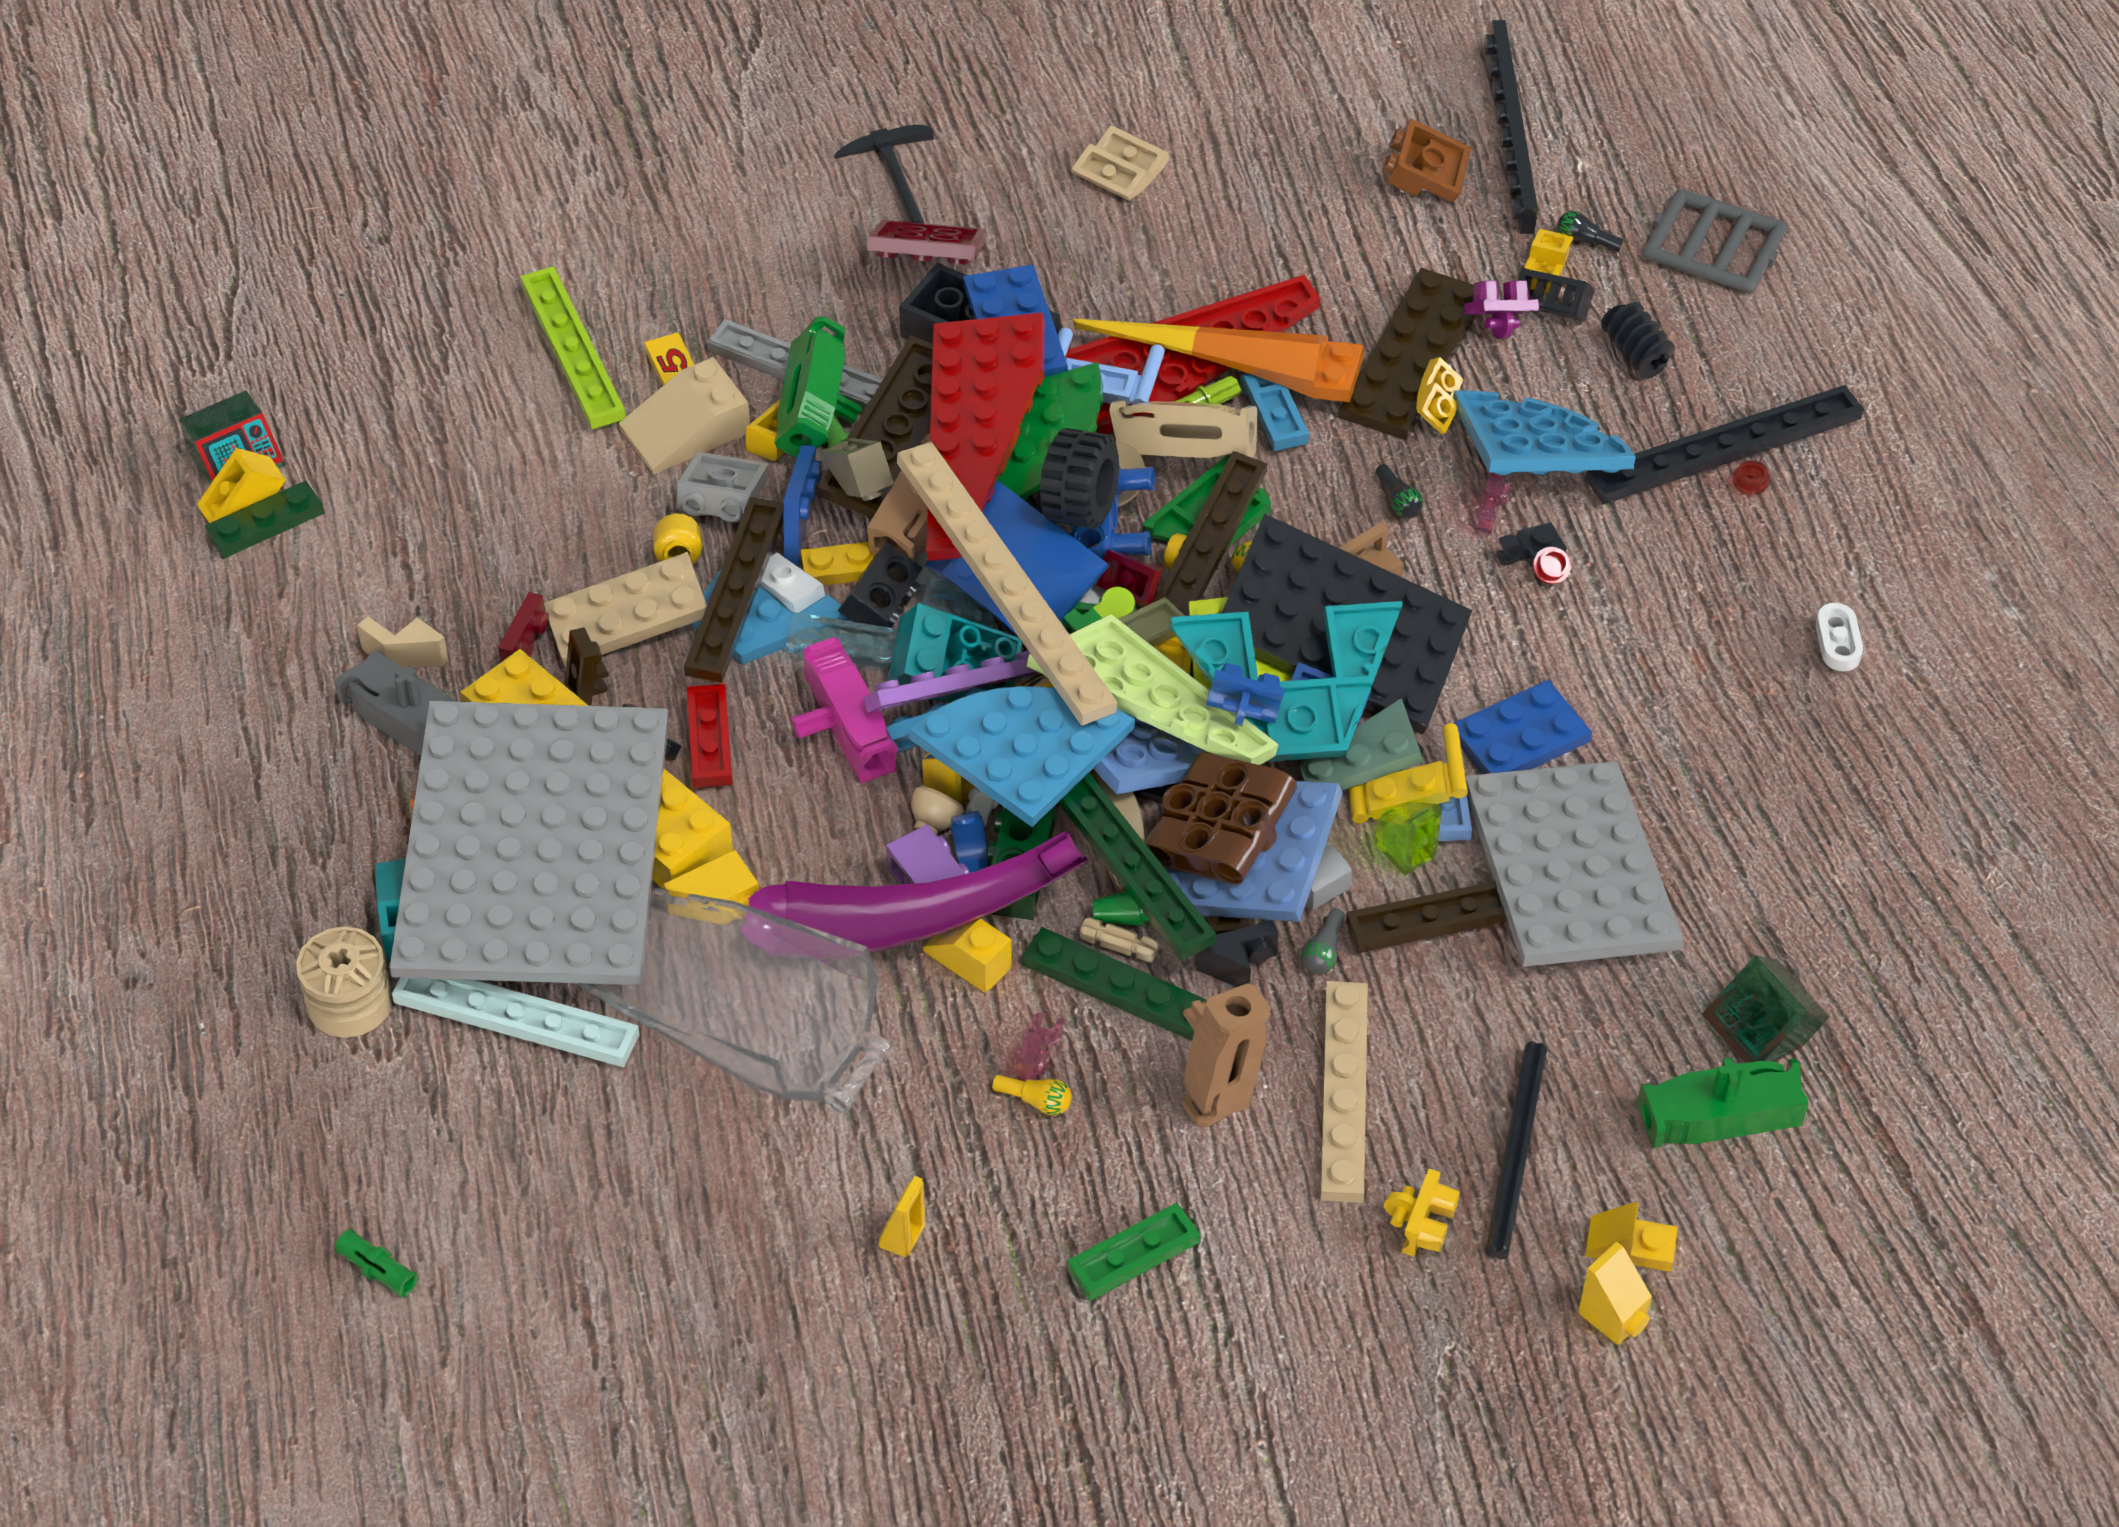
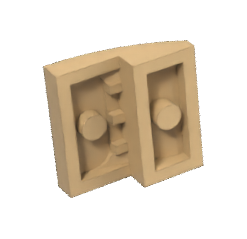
(1121, 163)

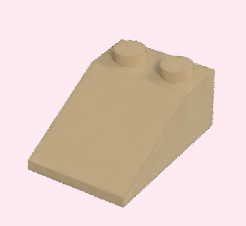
(687, 416)

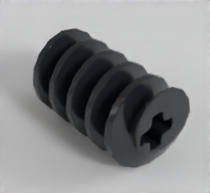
(1638, 338)

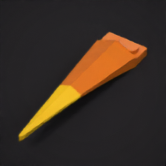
(1289, 359)

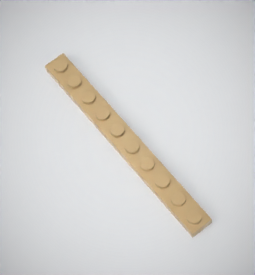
(1007, 584)

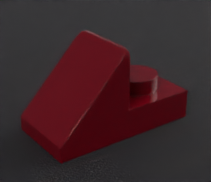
(1135, 576)

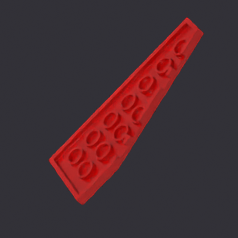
(1264, 309)
(978, 399)

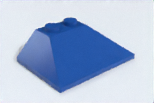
(1047, 554)

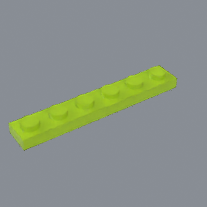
(573, 348)

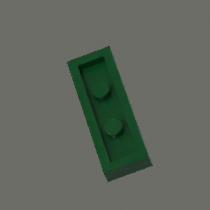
(264, 519)

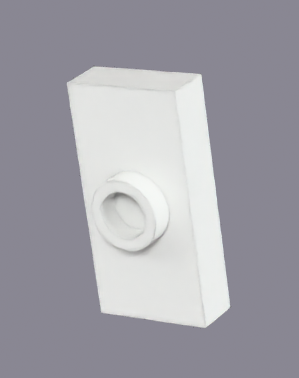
(790, 584)

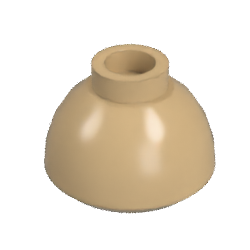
(933, 809)

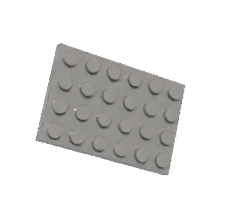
(1572, 864)

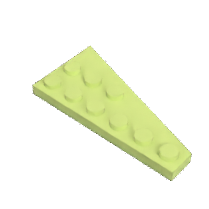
(1164, 694)

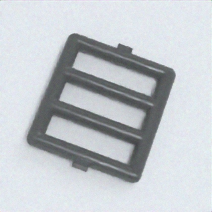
(1717, 272)

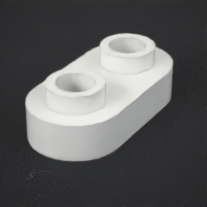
(1841, 645)

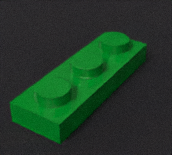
(1133, 1251)

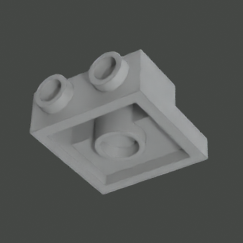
(719, 485)

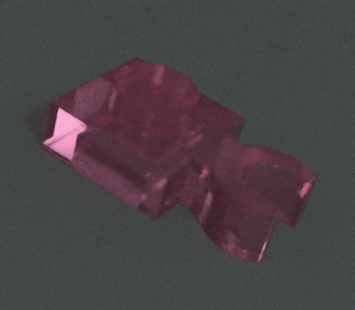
(1496, 494)

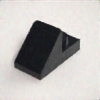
(1235, 949)

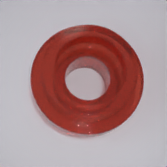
(1751, 477)

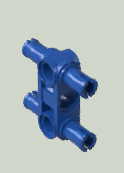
(1106, 533)

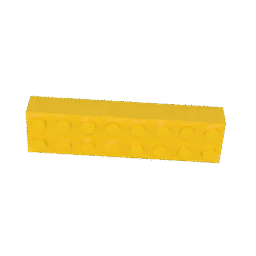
(687, 827)

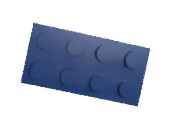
(1015, 293)

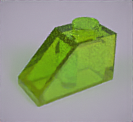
(1409, 835)

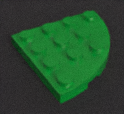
(1061, 402)

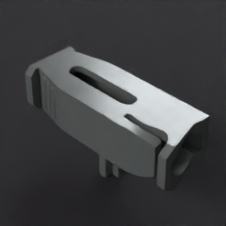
(390, 698)

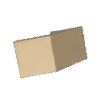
(413, 646)

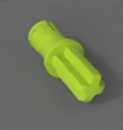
(1214, 393)

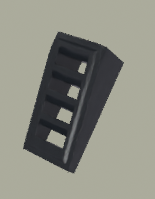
(1581, 301)

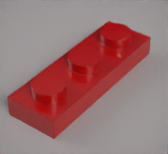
(709, 735)

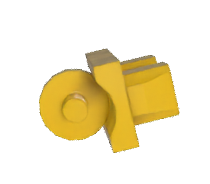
(1420, 1229)

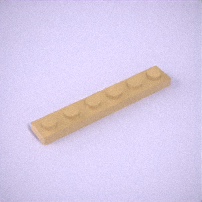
(1344, 1092)

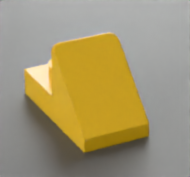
(1645, 1242)

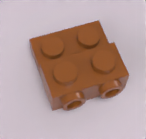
(1426, 161)

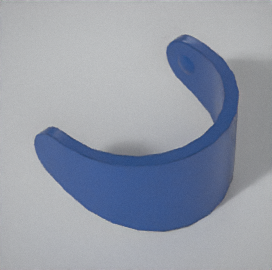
(970, 840)

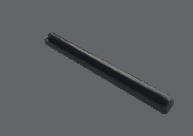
(1516, 1150)

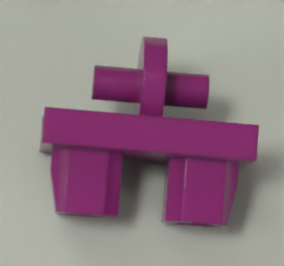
(1487, 302)

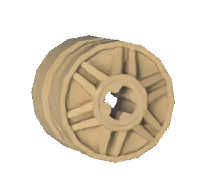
(344, 982)

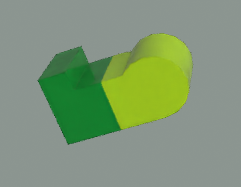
(1115, 601)

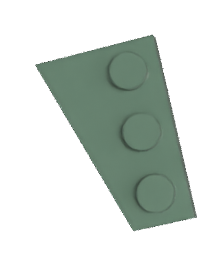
(1376, 750)

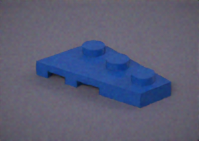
(798, 500)

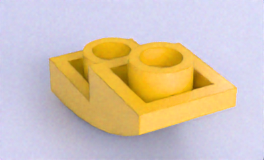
(1436, 393)

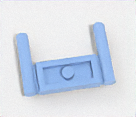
(1121, 382)

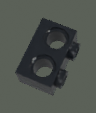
(880, 589)

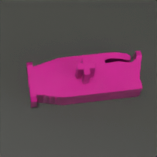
(842, 708)

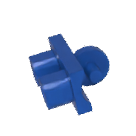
(1244, 695)

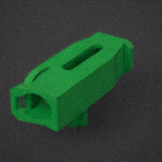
(812, 388)
(1723, 1103)

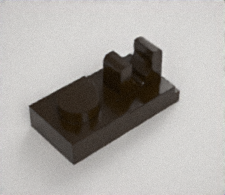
(584, 666)

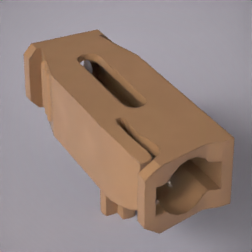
(897, 519)
(1224, 1053)

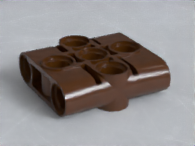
(1220, 817)

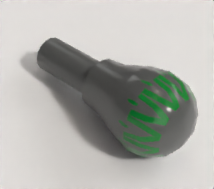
(1321, 950)

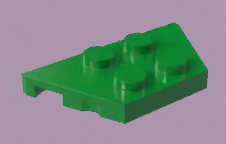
(1184, 509)

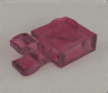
(1033, 1057)

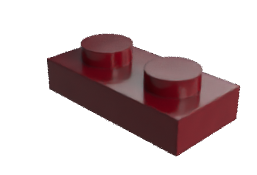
(525, 627)

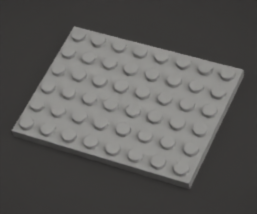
(532, 844)

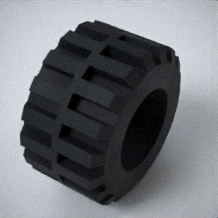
(1079, 478)

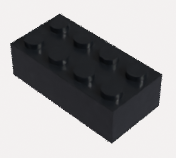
(939, 300)

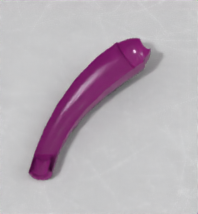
(903, 914)

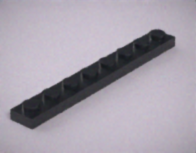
(1512, 130)
(1728, 443)

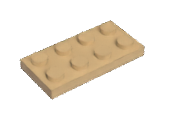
(630, 606)

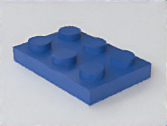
(1522, 731)

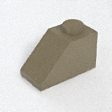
(859, 467)

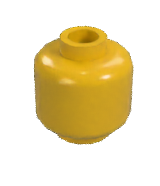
(675, 536)

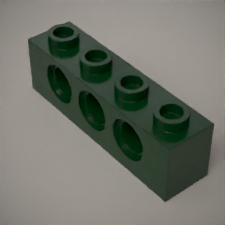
(1014, 840)

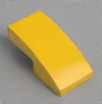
(1548, 254)

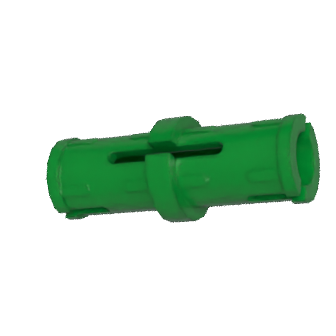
(376, 1263)

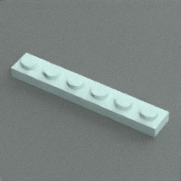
(521, 1016)

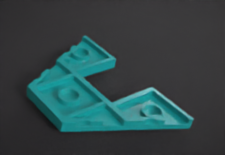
(1315, 714)

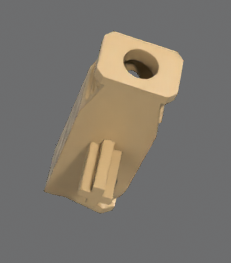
(1185, 428)

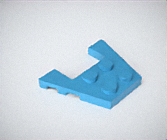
(769, 623)

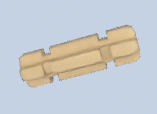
(1119, 939)

